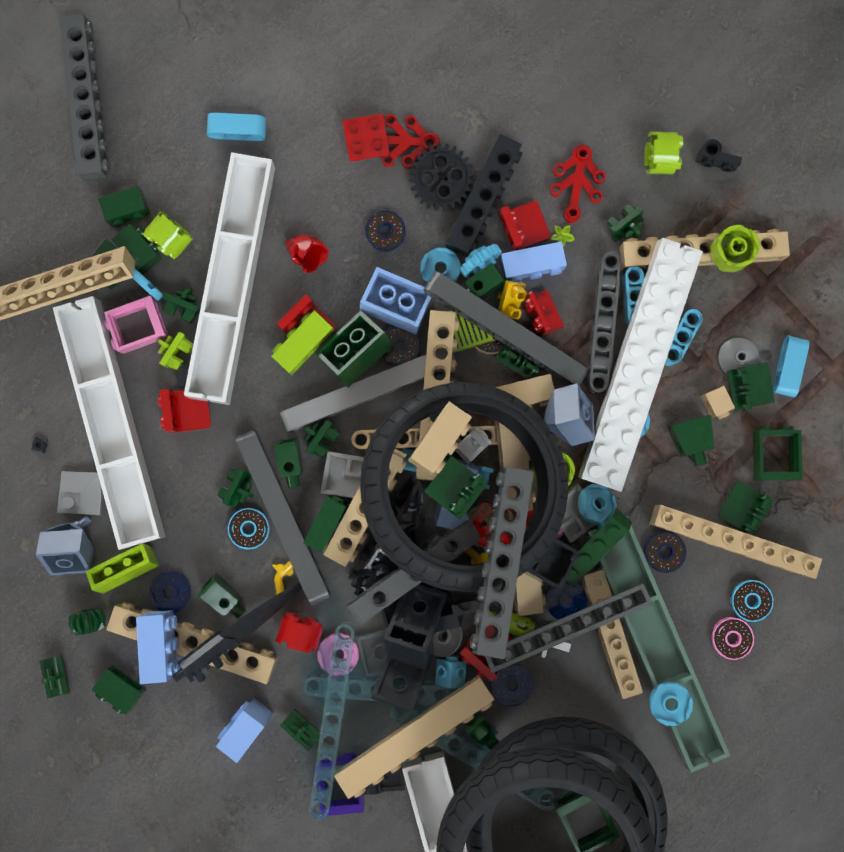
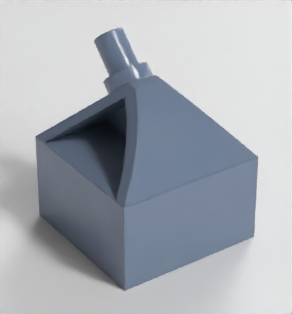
(570, 415)
(66, 548)

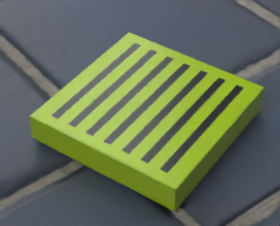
(469, 335)

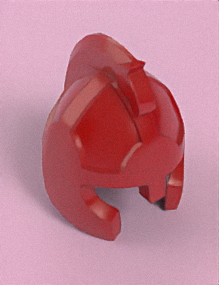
(307, 252)

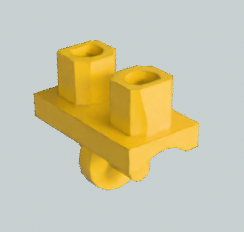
(511, 299)

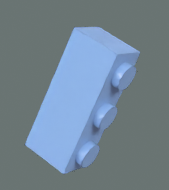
(533, 262)

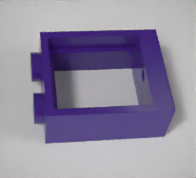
(343, 806)

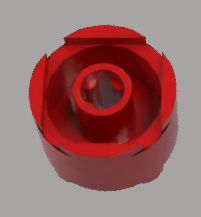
(299, 633)

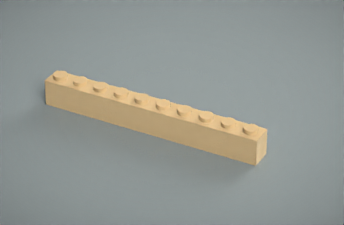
(512, 454)

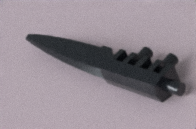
(229, 639)

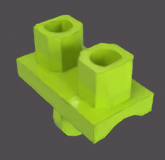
(179, 343)

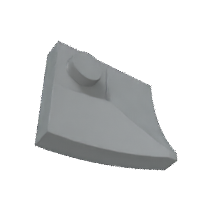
(341, 475)
(80, 493)
(574, 523)

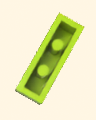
(302, 342)
(122, 568)

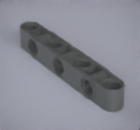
(603, 322)
(399, 582)

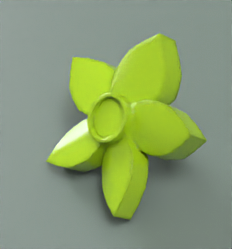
(562, 235)

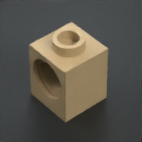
(717, 403)

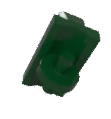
(628, 225)
(172, 303)
(326, 430)
(238, 490)
(54, 676)
(301, 729)
(482, 731)

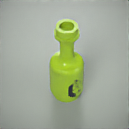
(519, 624)

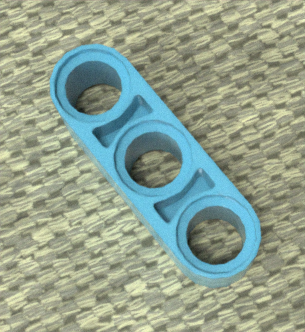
(236, 126)
(631, 287)
(689, 331)
(790, 366)

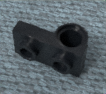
(721, 160)
(391, 782)

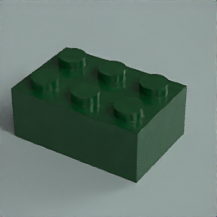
(354, 348)

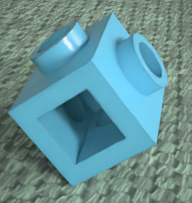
(450, 672)

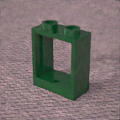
(795, 454)
(326, 523)
(594, 840)

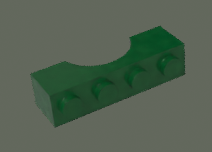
(606, 536)

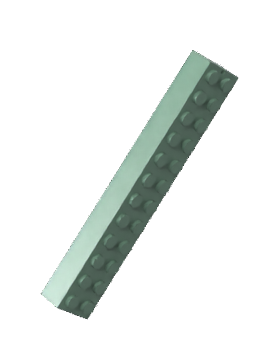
(663, 652)

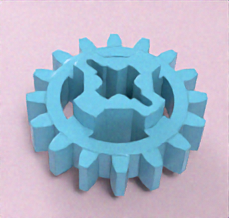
(480, 259)

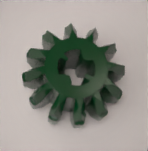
(87, 621)

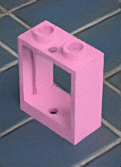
(155, 316)

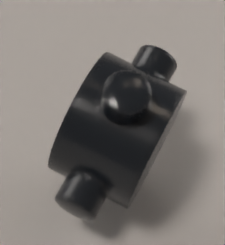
(39, 445)

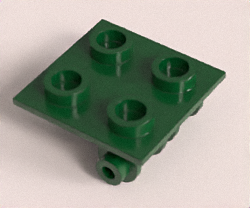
(516, 362)
(750, 386)
(456, 487)
(745, 508)

